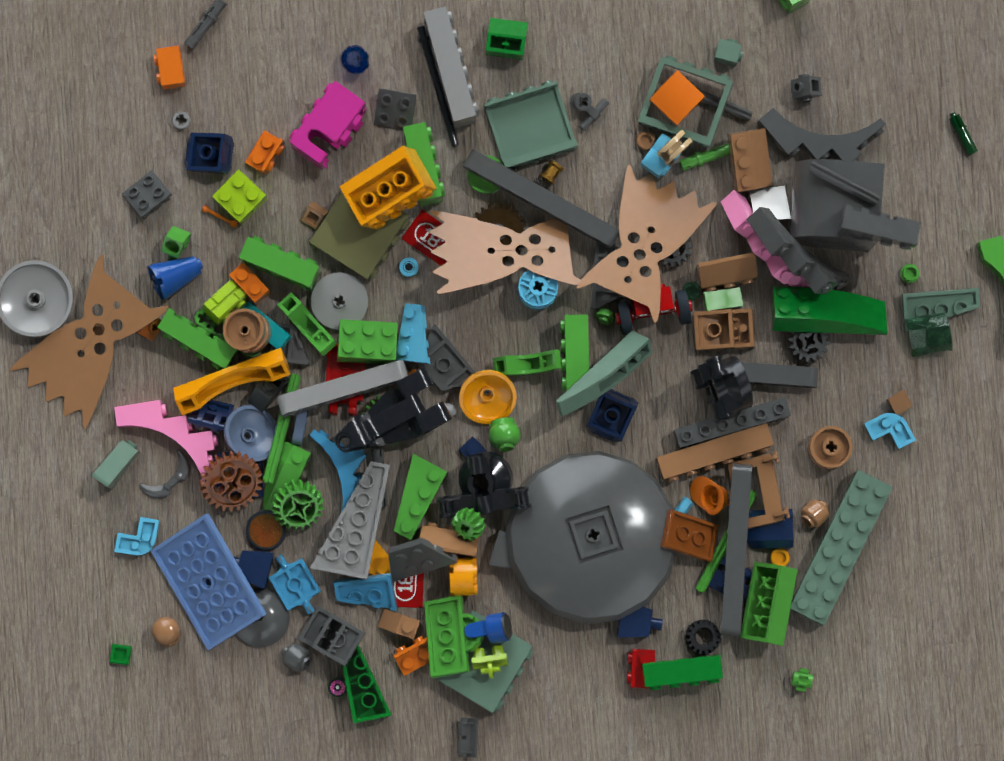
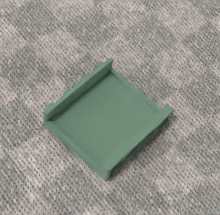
(530, 125)
(479, 686)

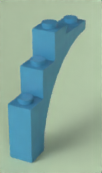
(345, 462)

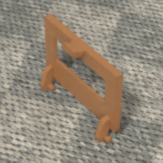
(769, 490)

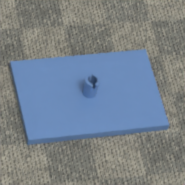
(208, 582)

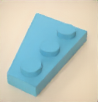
(412, 338)

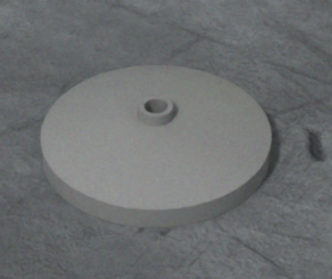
(25, 283)

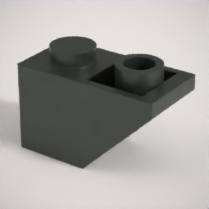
(266, 393)

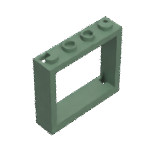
(671, 129)

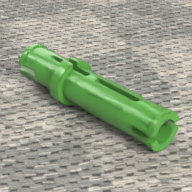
(699, 159)

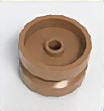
(247, 321)
(840, 444)

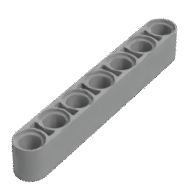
(341, 388)

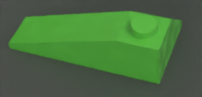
(290, 467)

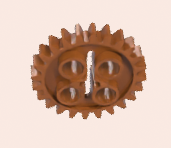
(245, 488)

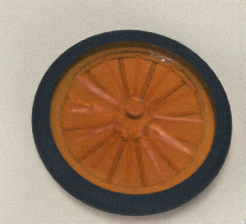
(265, 531)

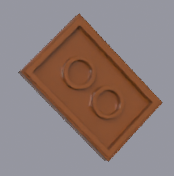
(689, 535)

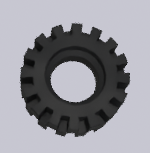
(691, 637)

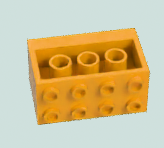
(388, 188)

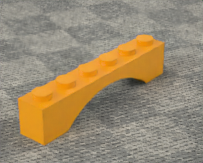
(198, 392)

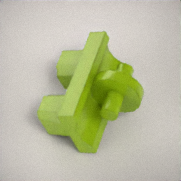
(489, 663)

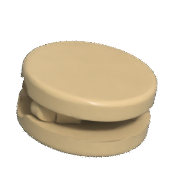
(673, 148)

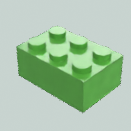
(367, 342)

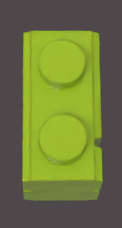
(225, 302)

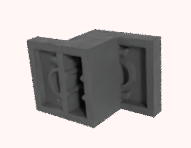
(331, 636)

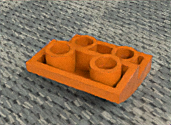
(677, 98)

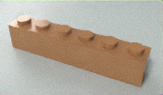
(715, 451)

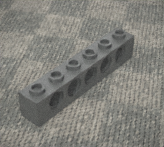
(742, 420)

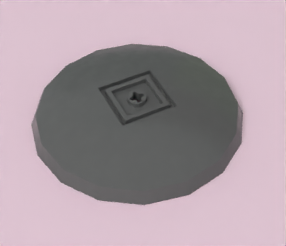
(582, 575)

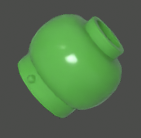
(504, 434)

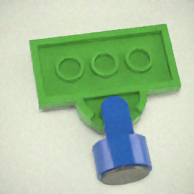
(456, 634)

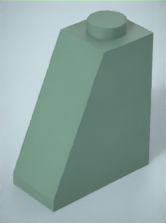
(116, 464)

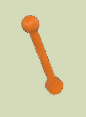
(233, 223)

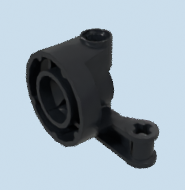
(727, 385)
(496, 497)

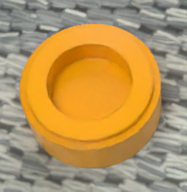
(779, 557)

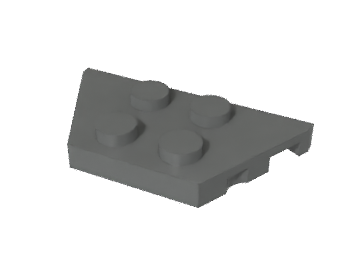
(601, 295)
(446, 364)
(417, 558)

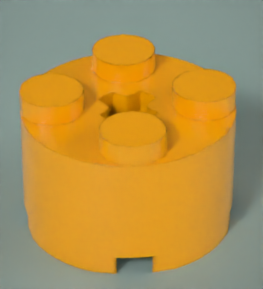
(463, 577)

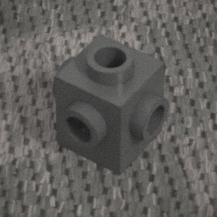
(806, 88)

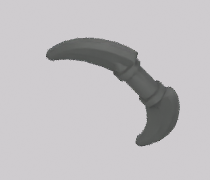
(181, 474)

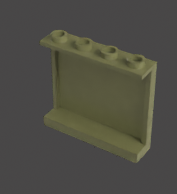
(356, 245)

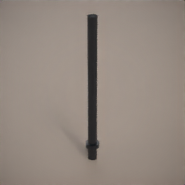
(424, 40)

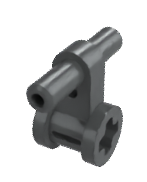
(593, 113)

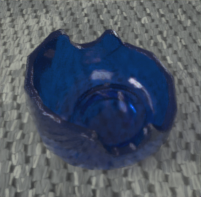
(354, 59)

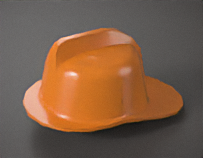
(709, 495)

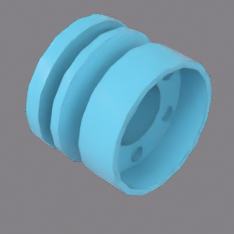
(533, 298)

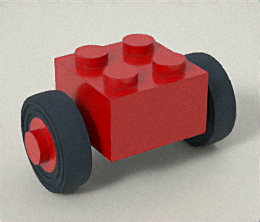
(682, 307)

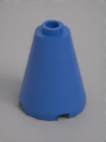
(173, 275)

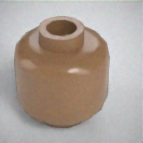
(814, 513)

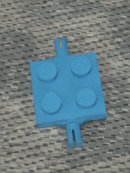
(295, 584)

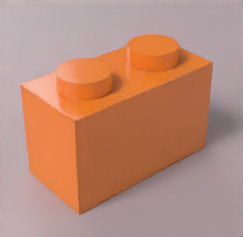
(170, 67)
(249, 283)

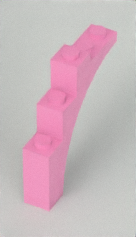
(738, 211)
(151, 416)

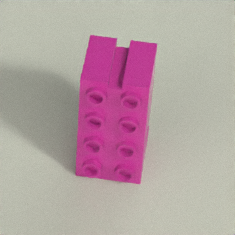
(331, 120)

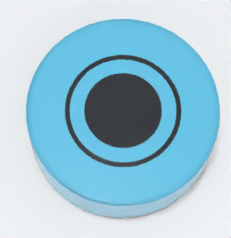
(408, 267)

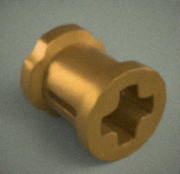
(551, 172)

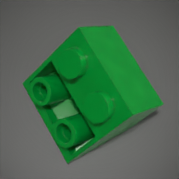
(506, 38)

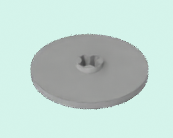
(335, 286)

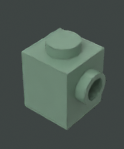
(728, 52)

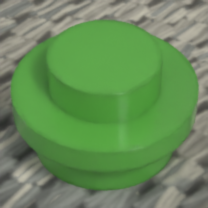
(909, 273)
(605, 316)

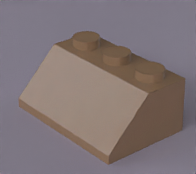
(750, 159)
(727, 272)
(449, 540)

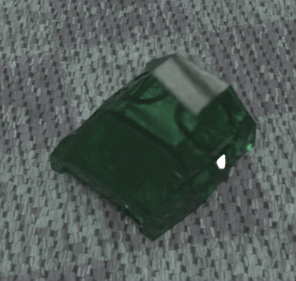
(929, 334)

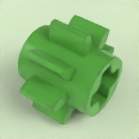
(802, 680)

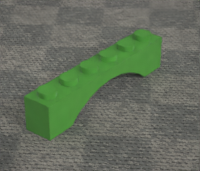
(992, 255)

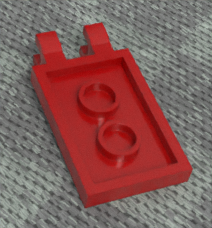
(341, 369)

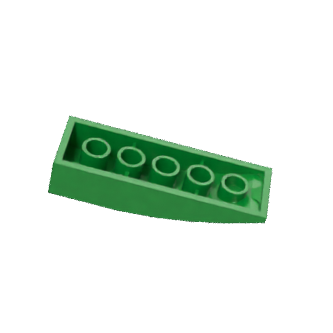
(835, 312)

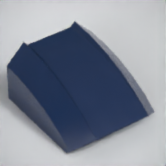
(209, 153)
(612, 415)
(771, 535)

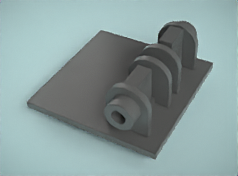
(394, 109)
(147, 194)

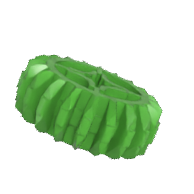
(310, 495)

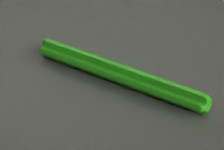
(279, 436)
(717, 557)

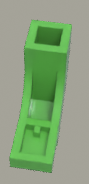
(307, 324)
(528, 364)

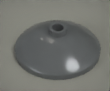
(273, 623)

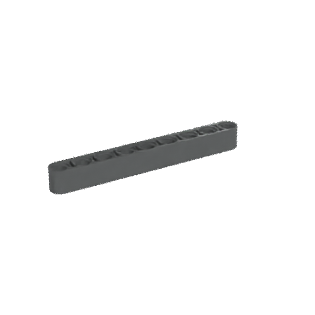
(541, 198)
(736, 550)

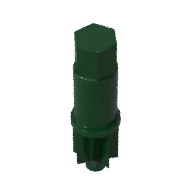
(963, 134)

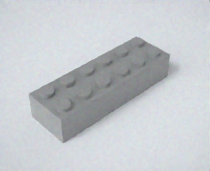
(450, 68)

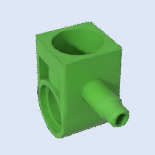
(175, 242)

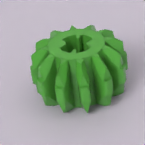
(468, 524)

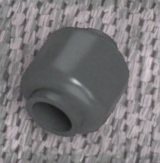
(296, 657)

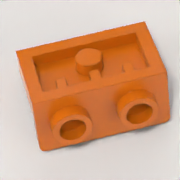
(265, 152)
(413, 657)

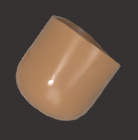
(166, 631)

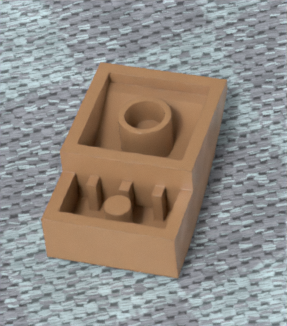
(724, 329)

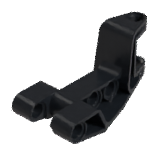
(395, 416)

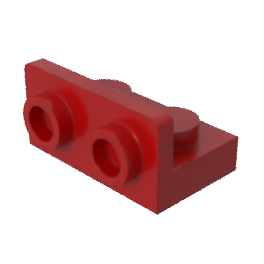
(636, 659)

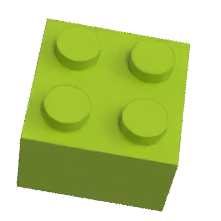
(240, 197)

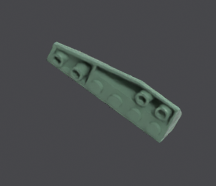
(606, 373)

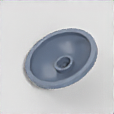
(256, 425)

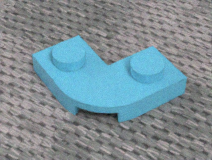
(891, 424)
(141, 543)

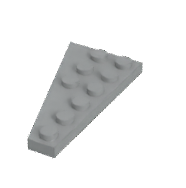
(353, 537)

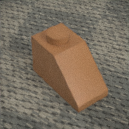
(399, 624)

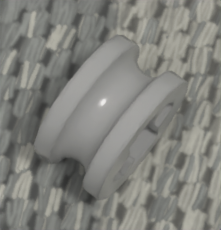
(177, 124)

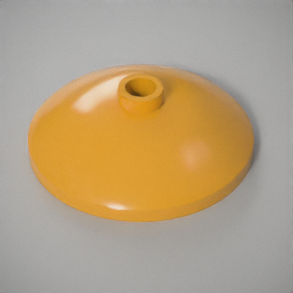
(487, 407)

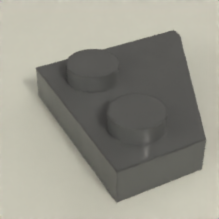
(293, 349)

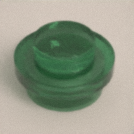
(693, 290)

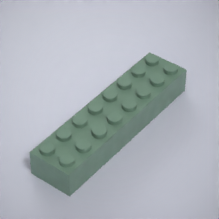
(840, 547)

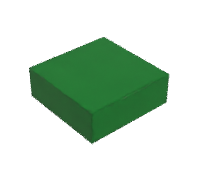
(120, 654)

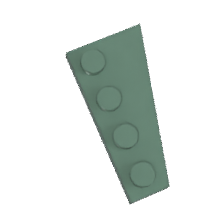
(935, 302)

